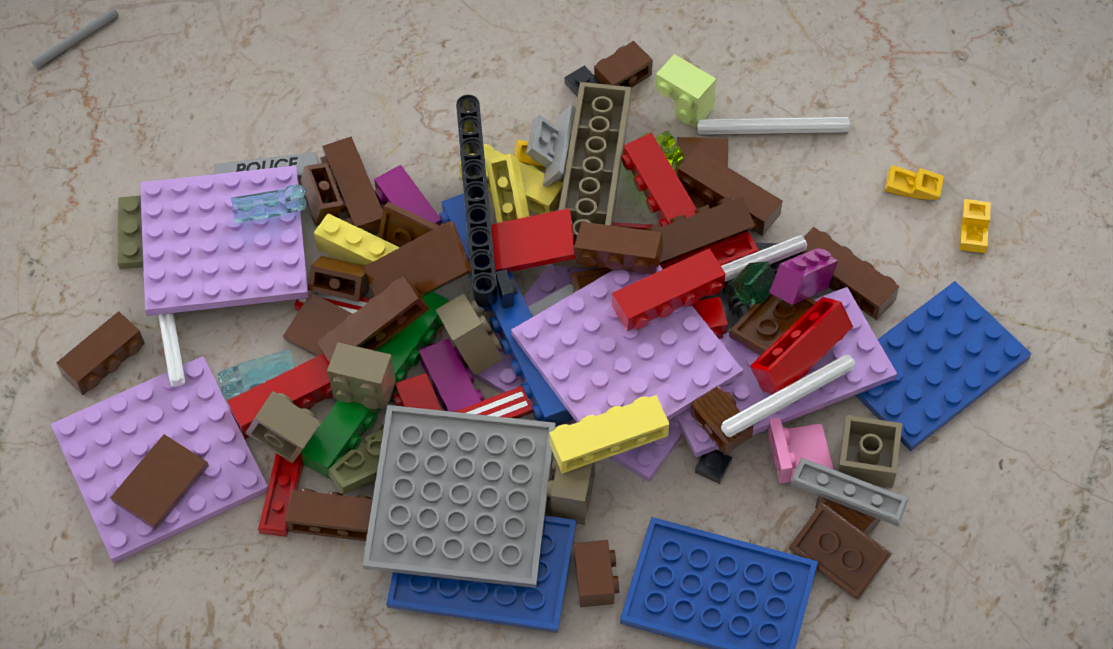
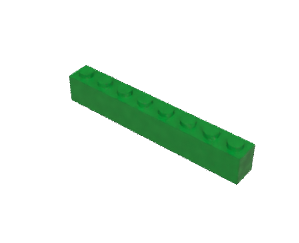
(348, 422)

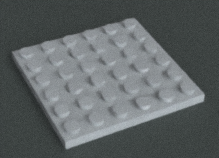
(460, 496)

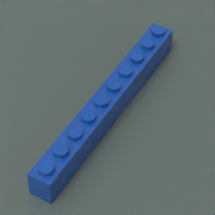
(546, 403)

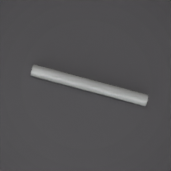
(74, 38)

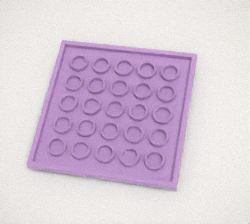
(207, 260)
(601, 365)
(117, 433)

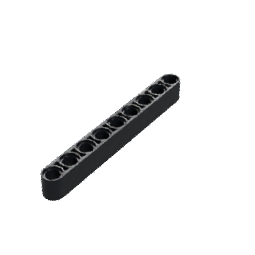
(476, 208)

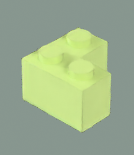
(689, 88)

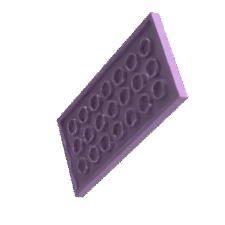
(870, 370)

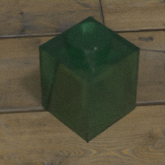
(754, 282)

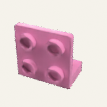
(792, 444)

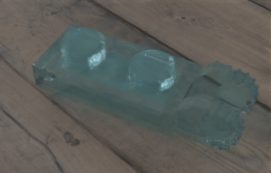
(268, 204)
(255, 372)

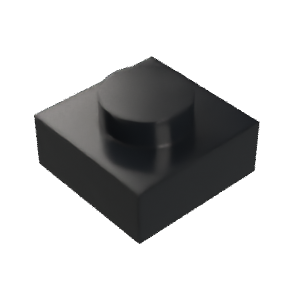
(580, 75)
(507, 288)
(713, 465)

